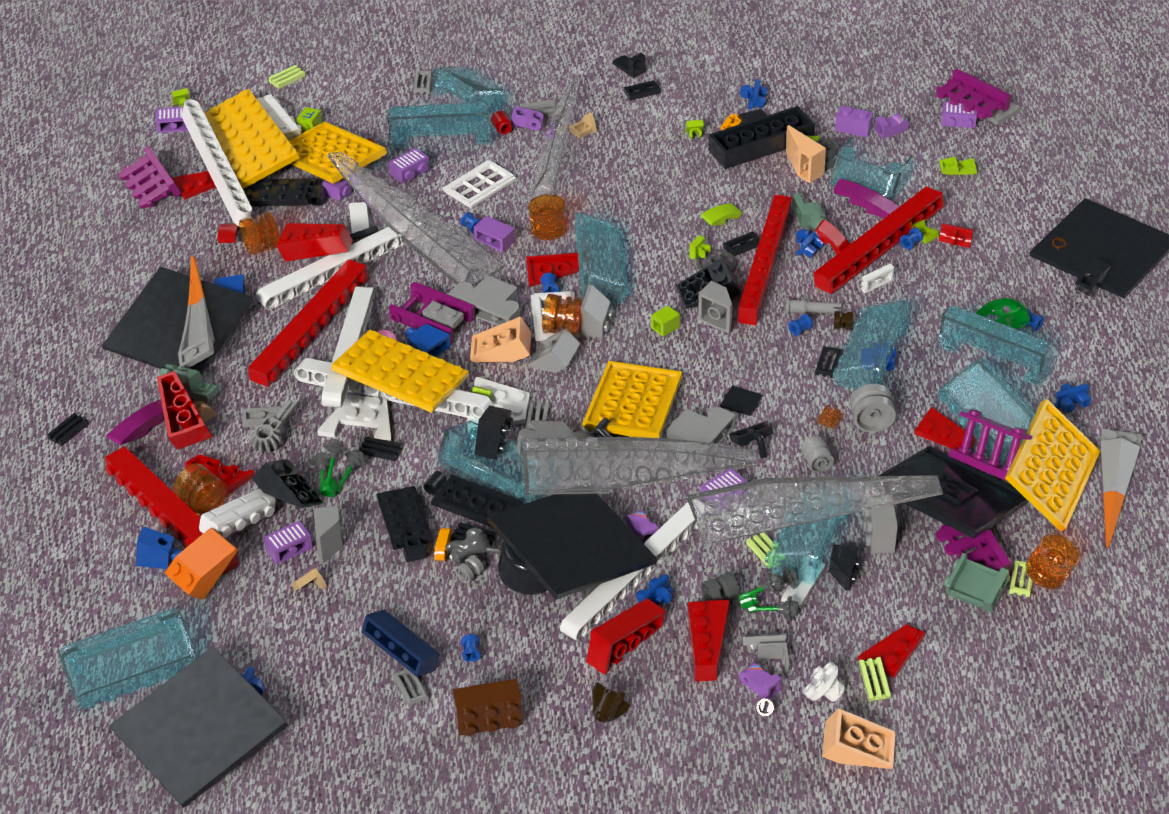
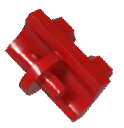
(956, 235)

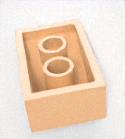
(502, 343)
(857, 741)

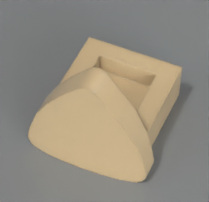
(584, 127)
(205, 411)
(309, 576)

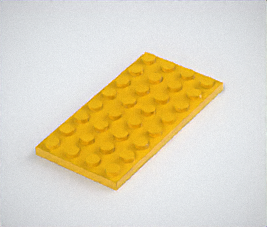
(249, 138)

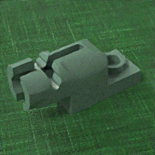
(807, 213)
(193, 382)

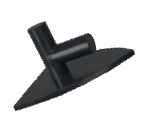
(599, 429)

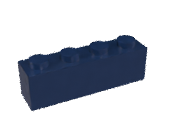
(400, 643)

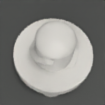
(825, 683)

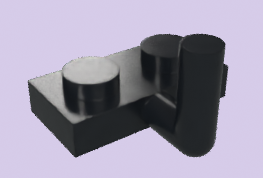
(756, 432)

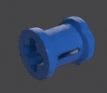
(471, 221)
(913, 237)
(548, 281)
(1038, 320)
(800, 325)
(470, 643)

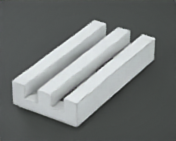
(877, 278)

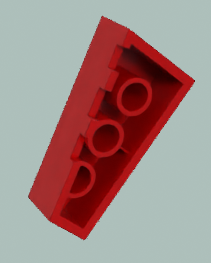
(313, 240)
(181, 416)
(707, 631)
(623, 634)

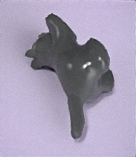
(473, 544)

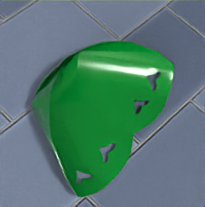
(1014, 316)

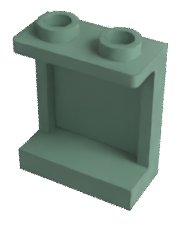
(976, 583)

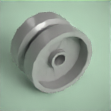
(872, 408)

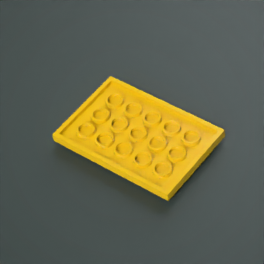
(326, 138)
(400, 370)
(633, 399)
(1053, 465)

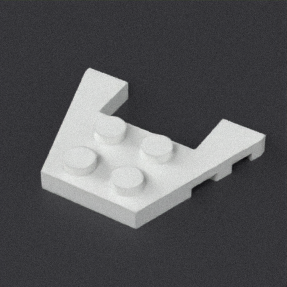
(506, 398)
(359, 411)

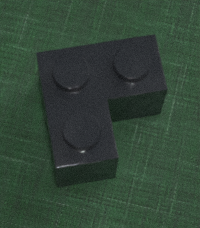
(491, 431)

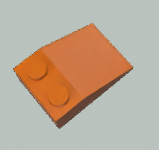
(201, 563)

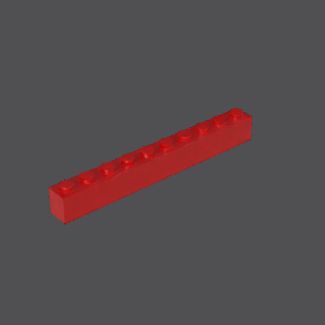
(877, 240)
(764, 260)
(307, 323)
(157, 498)

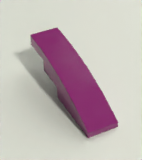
(864, 197)
(137, 424)

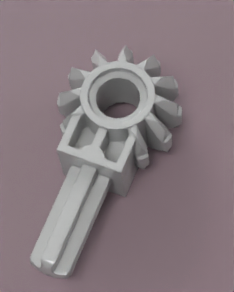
(271, 429)

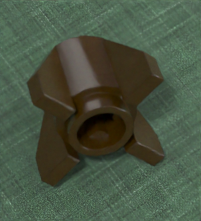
(608, 704)

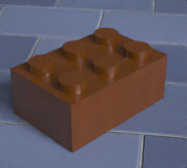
(487, 707)

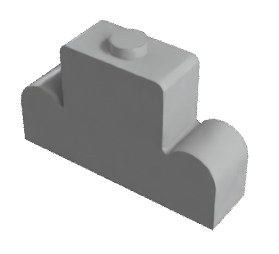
(492, 298)
(547, 429)
(703, 429)

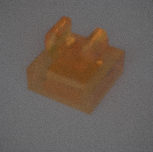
(829, 417)

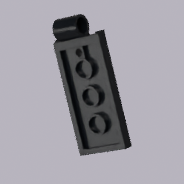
(285, 192)
(467, 497)
(405, 522)

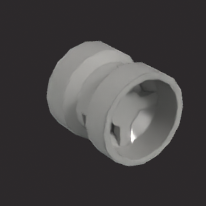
(469, 569)

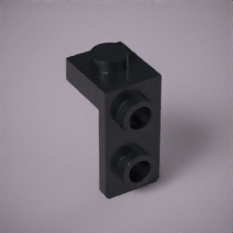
(631, 66)

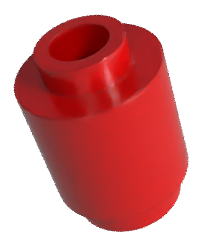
(501, 122)

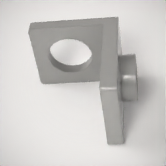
(774, 651)

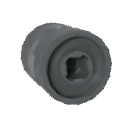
(831, 151)
(722, 588)

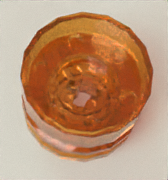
(547, 217)
(259, 233)
(559, 314)
(200, 488)
(1052, 561)

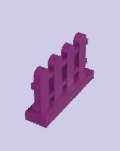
(980, 91)
(156, 181)
(982, 554)

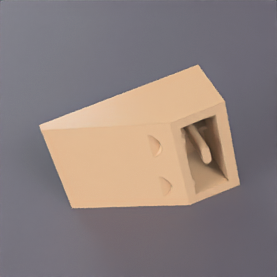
(805, 155)

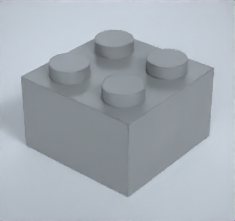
(880, 529)

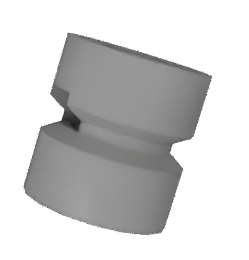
(817, 454)

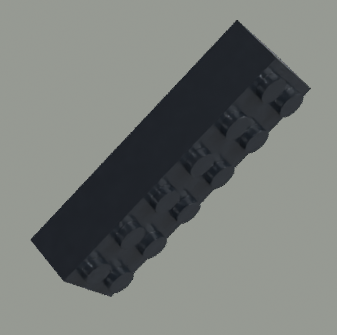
(757, 137)

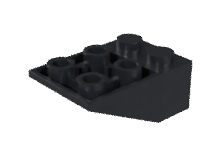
(716, 272)
(284, 483)

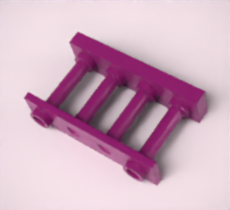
(426, 295)
(978, 459)

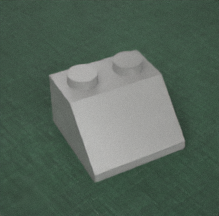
(715, 306)
(595, 313)
(555, 352)
(328, 532)

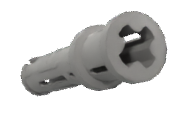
(802, 306)

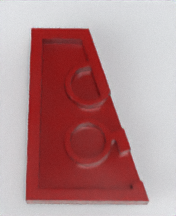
(194, 184)
(557, 264)
(941, 430)
(229, 475)
(895, 649)

